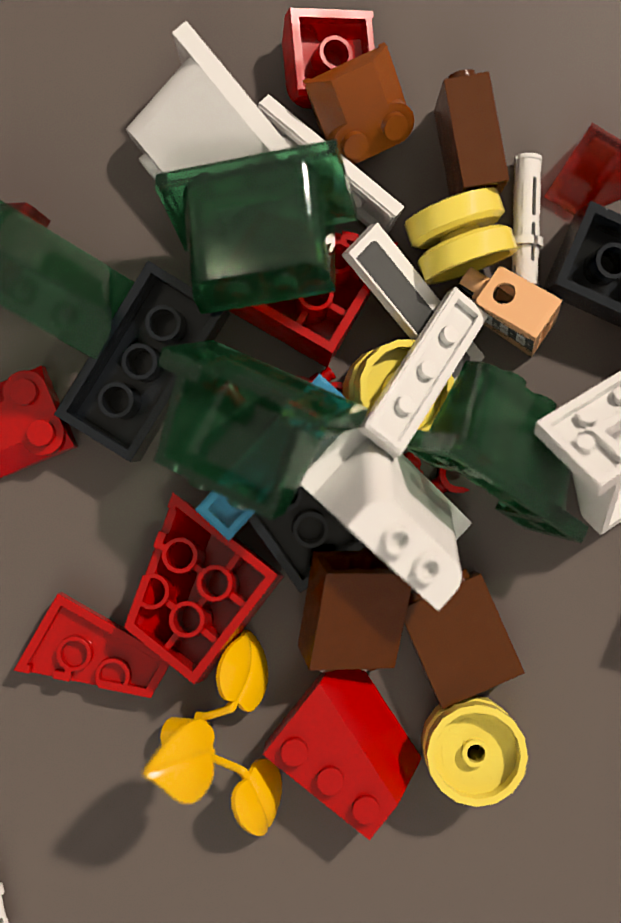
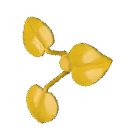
(186, 755)

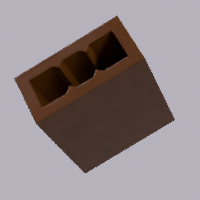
(470, 133)
(352, 612)
(462, 643)

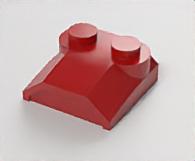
(321, 41)
(28, 421)

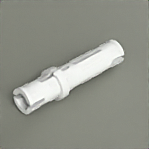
(526, 215)

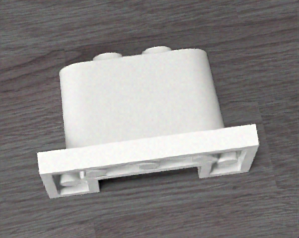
(200, 115)
(588, 441)
(391, 511)

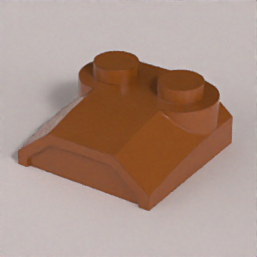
(361, 105)

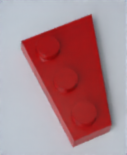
(92, 650)

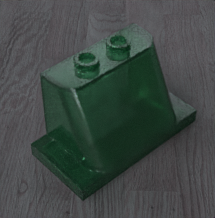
(260, 224)
(57, 283)
(245, 425)
(491, 440)

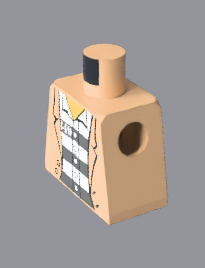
(527, 314)

